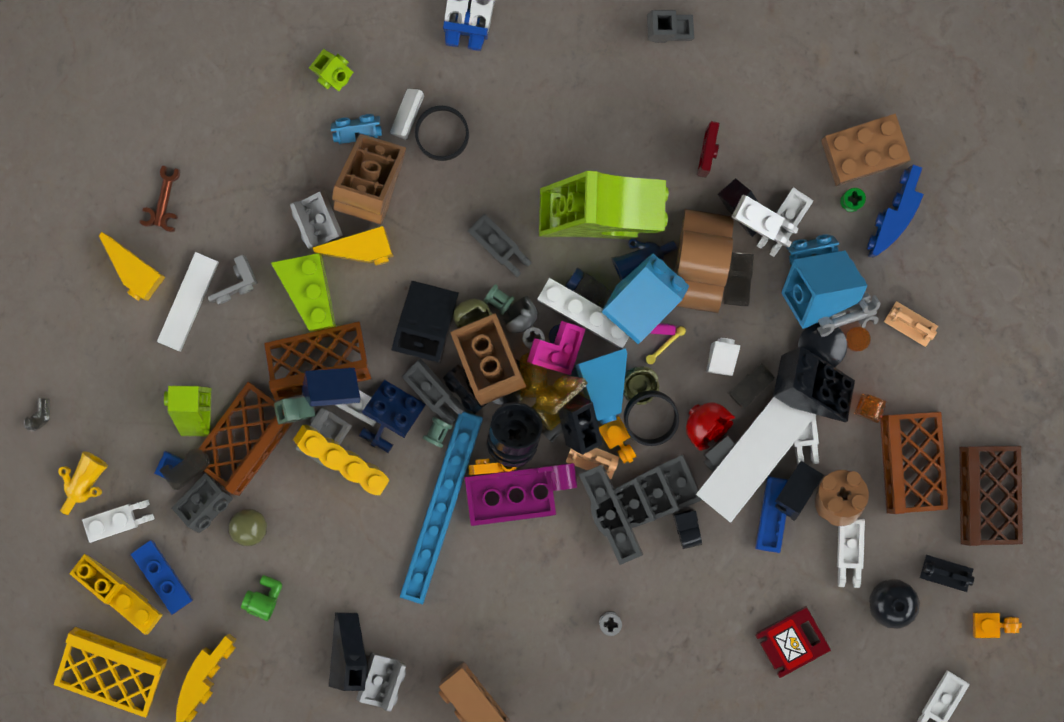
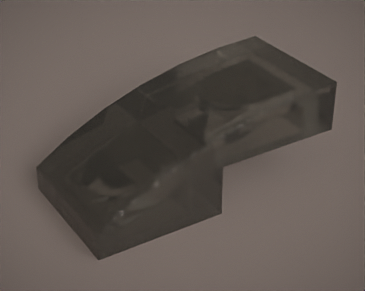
(739, 279)

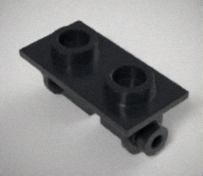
(458, 383)
(947, 573)

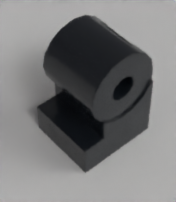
(688, 529)

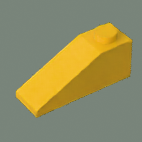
(362, 247)
(133, 271)

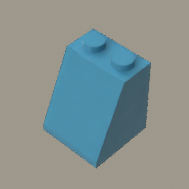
(822, 286)
(645, 298)
(605, 383)

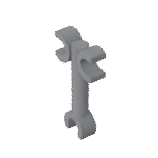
(863, 315)

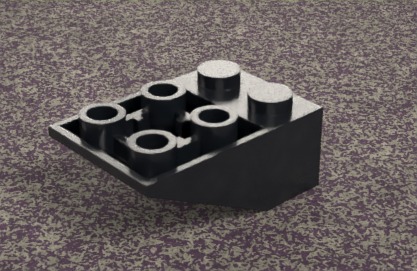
(425, 321)
(813, 385)

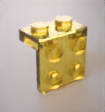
(551, 402)

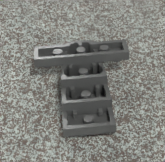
(638, 501)

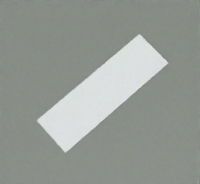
(753, 458)

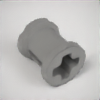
(526, 335)
(615, 628)

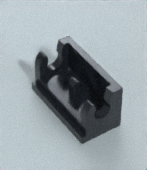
(798, 490)

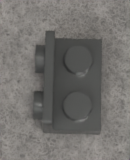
(202, 503)

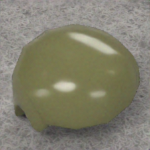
(470, 311)
(247, 527)

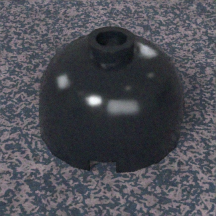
(894, 604)

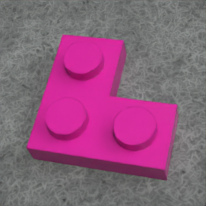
(561, 354)

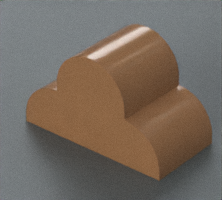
(368, 179)
(704, 258)

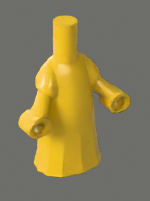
(79, 487)

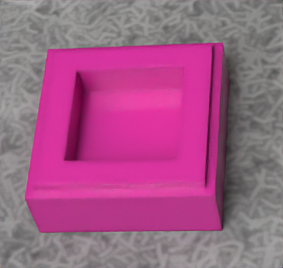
(665, 329)

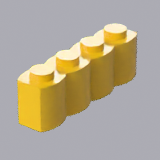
(337, 458)

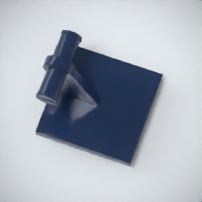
(392, 410)

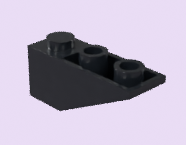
(348, 656)

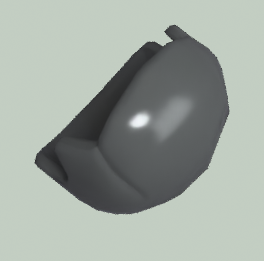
(521, 315)

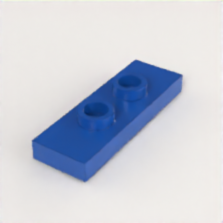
(771, 519)
(161, 577)

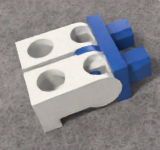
(468, 22)

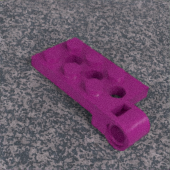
(553, 477)

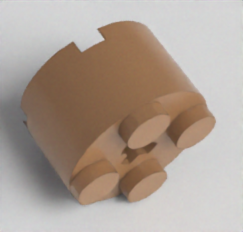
(848, 486)

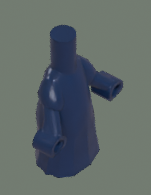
(628, 262)

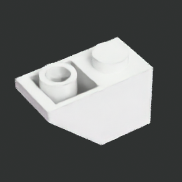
(723, 357)

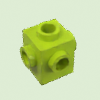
(331, 70)

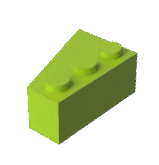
(308, 289)
(189, 409)

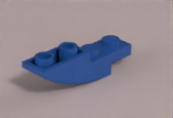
(894, 222)

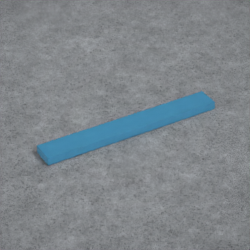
(441, 507)

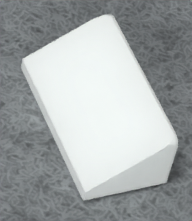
(407, 113)

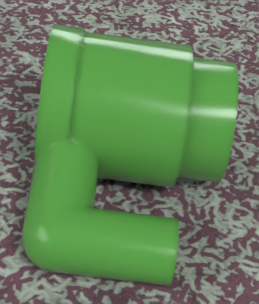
(261, 604)

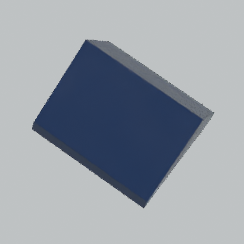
(331, 387)

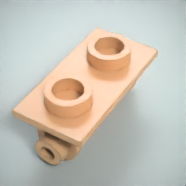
(911, 324)
(593, 459)

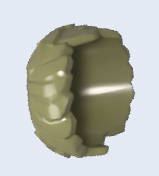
(639, 380)

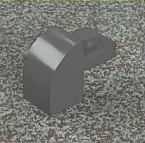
(667, 26)

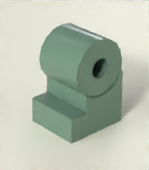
(293, 410)

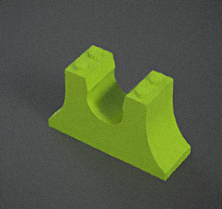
(602, 206)

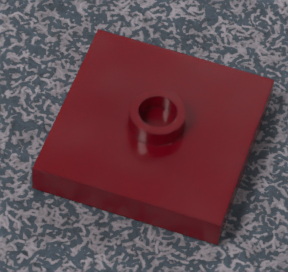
(709, 149)

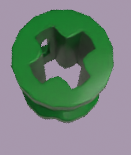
(857, 194)

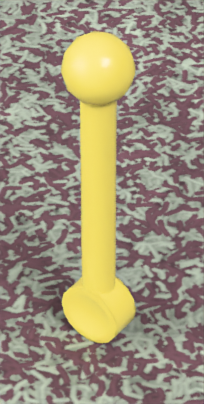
(680, 331)

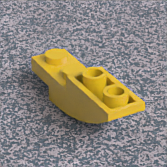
(116, 593)
(196, 685)

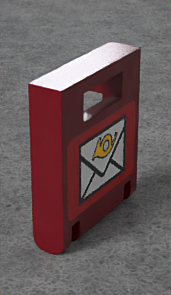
(789, 645)

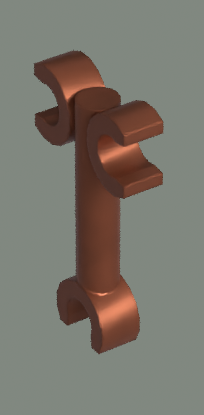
(160, 218)

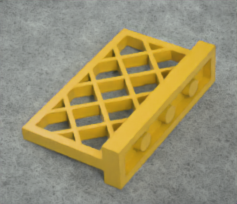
(110, 651)

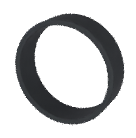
(441, 108)
(658, 441)

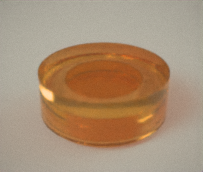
(858, 339)

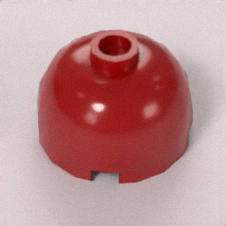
(708, 423)

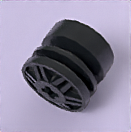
(514, 434)

